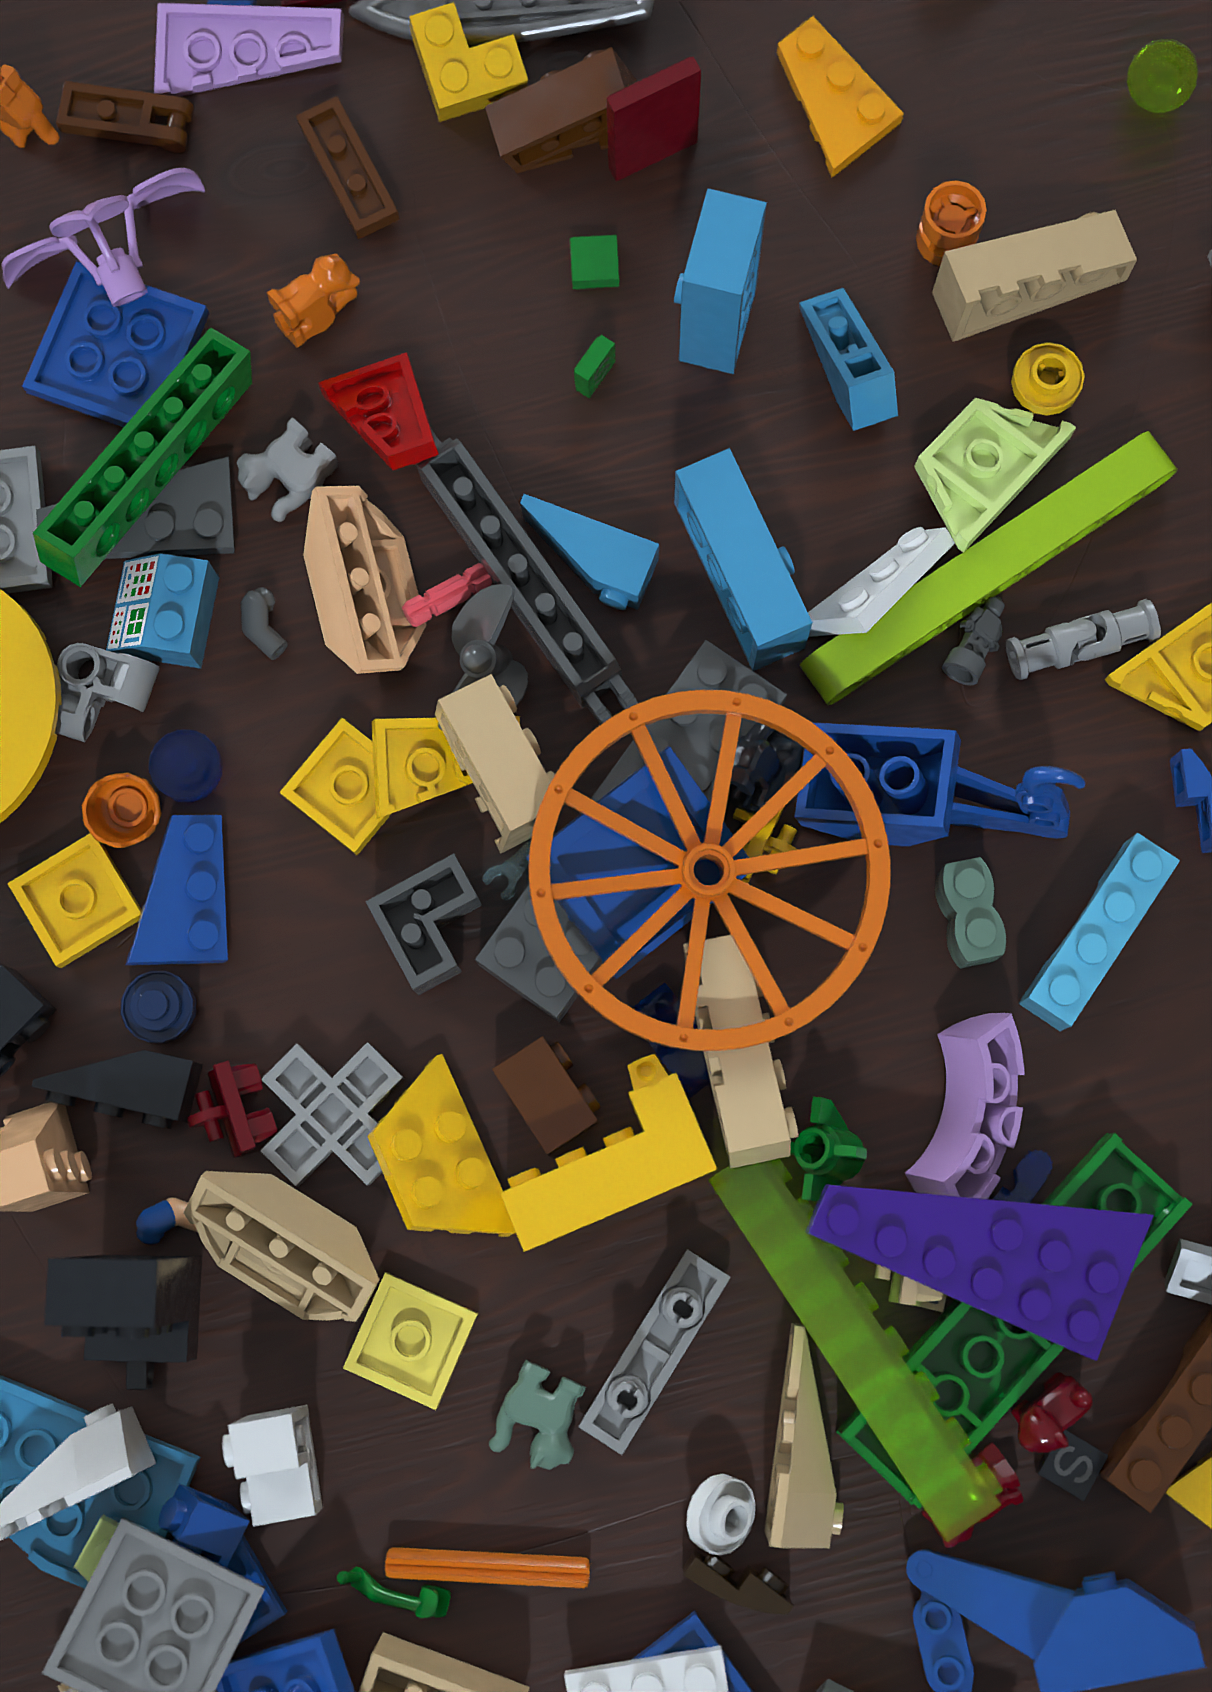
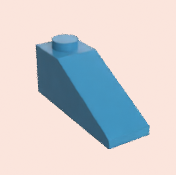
(851, 359)
(602, 556)

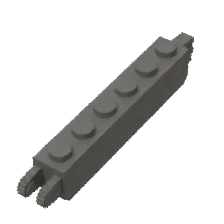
(514, 560)

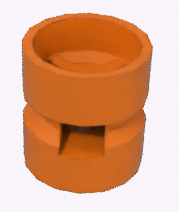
(950, 219)

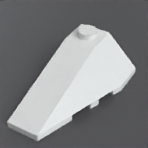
(81, 1466)

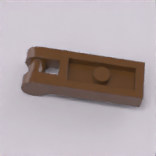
(124, 115)

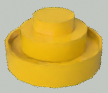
(1047, 378)

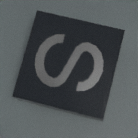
(1073, 1467)

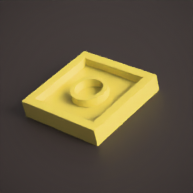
(410, 1340)

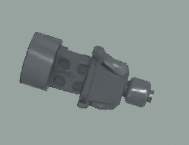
(983, 632)

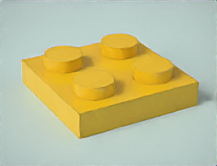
(338, 787)
(76, 900)

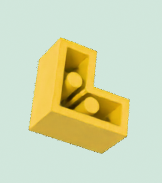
(462, 76)

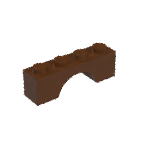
(1163, 1440)

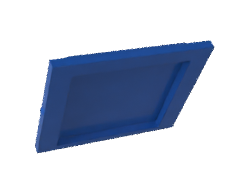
(593, 851)

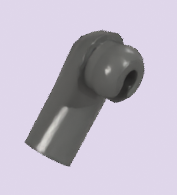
(255, 622)

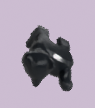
(761, 766)

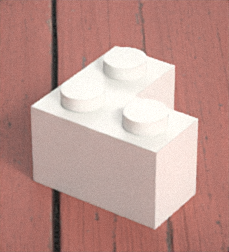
(278, 1462)

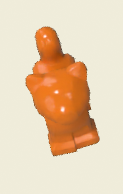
(22, 110)
(313, 299)

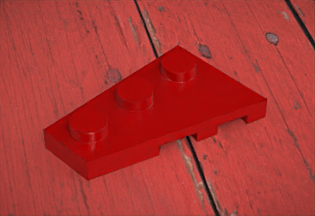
(385, 410)

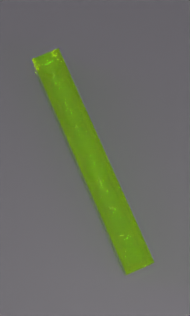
(858, 1349)

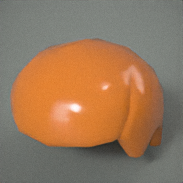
(121, 810)

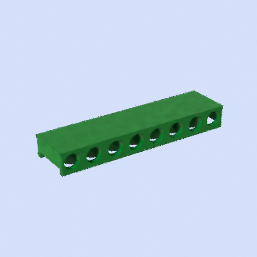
(988, 1363)

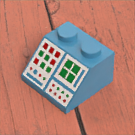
(164, 609)

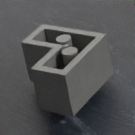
(414, 914)

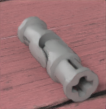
(1077, 640)

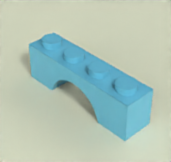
(1100, 932)

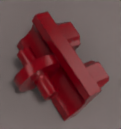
(241, 1129)

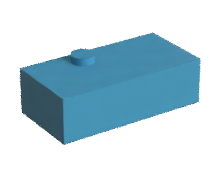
(720, 280)
(742, 559)

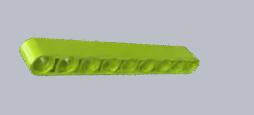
(991, 566)

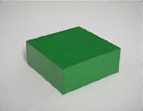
(594, 262)

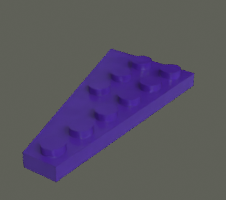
(1021, 1262)

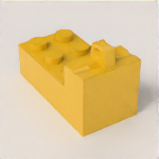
(623, 1173)

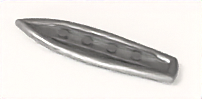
(495, 19)

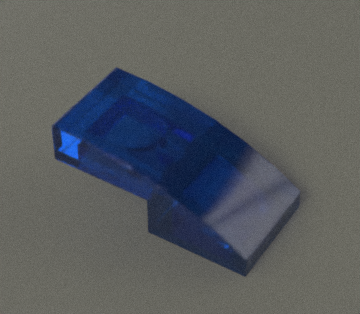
(688, 1064)

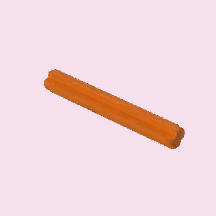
(487, 1567)

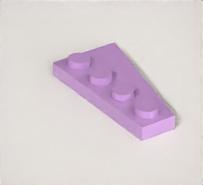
(233, 44)

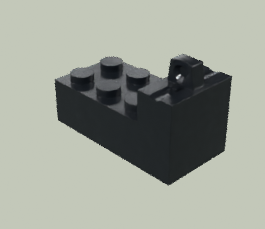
(128, 1308)

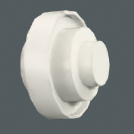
(721, 1514)

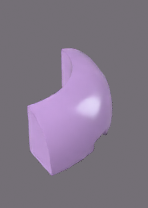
(978, 1109)

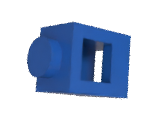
(203, 1524)

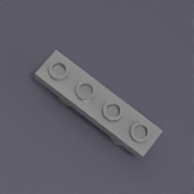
(654, 1352)

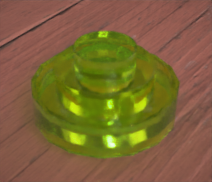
(1162, 75)

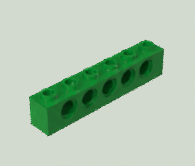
(143, 457)

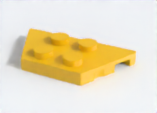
(1174, 672)
(438, 1160)

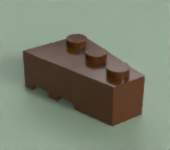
(558, 112)

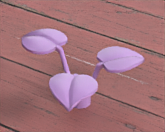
(116, 270)

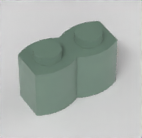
(974, 926)

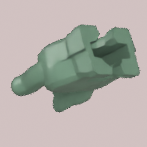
(547, 1411)

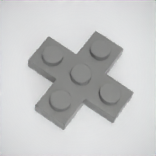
(328, 1112)

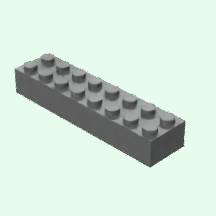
(516, 948)

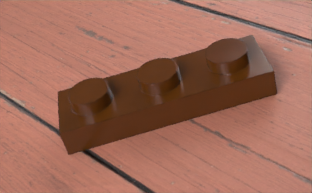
(347, 167)

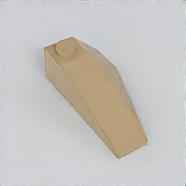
(802, 1486)

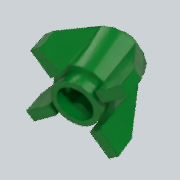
(827, 1150)

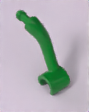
(431, 1602)

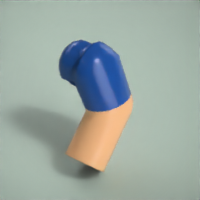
(160, 1218)

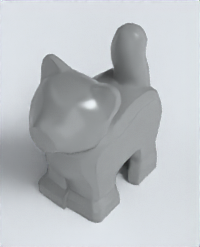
(289, 464)

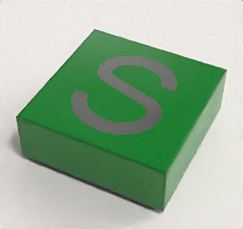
(594, 365)

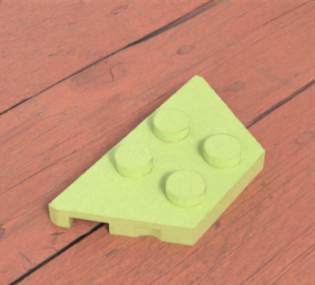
(985, 464)

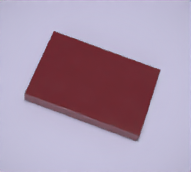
(653, 118)

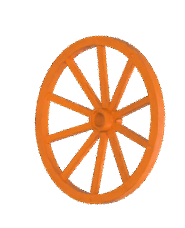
(826, 754)

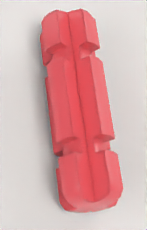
(446, 595)

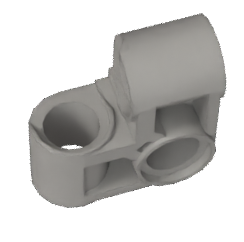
(114, 678)

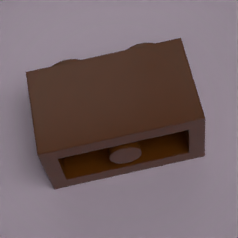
(546, 1095)

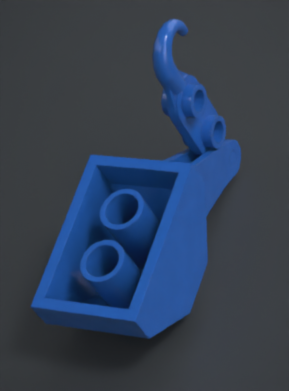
(915, 783)
(1077, 1637)

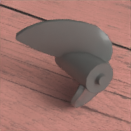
(475, 641)

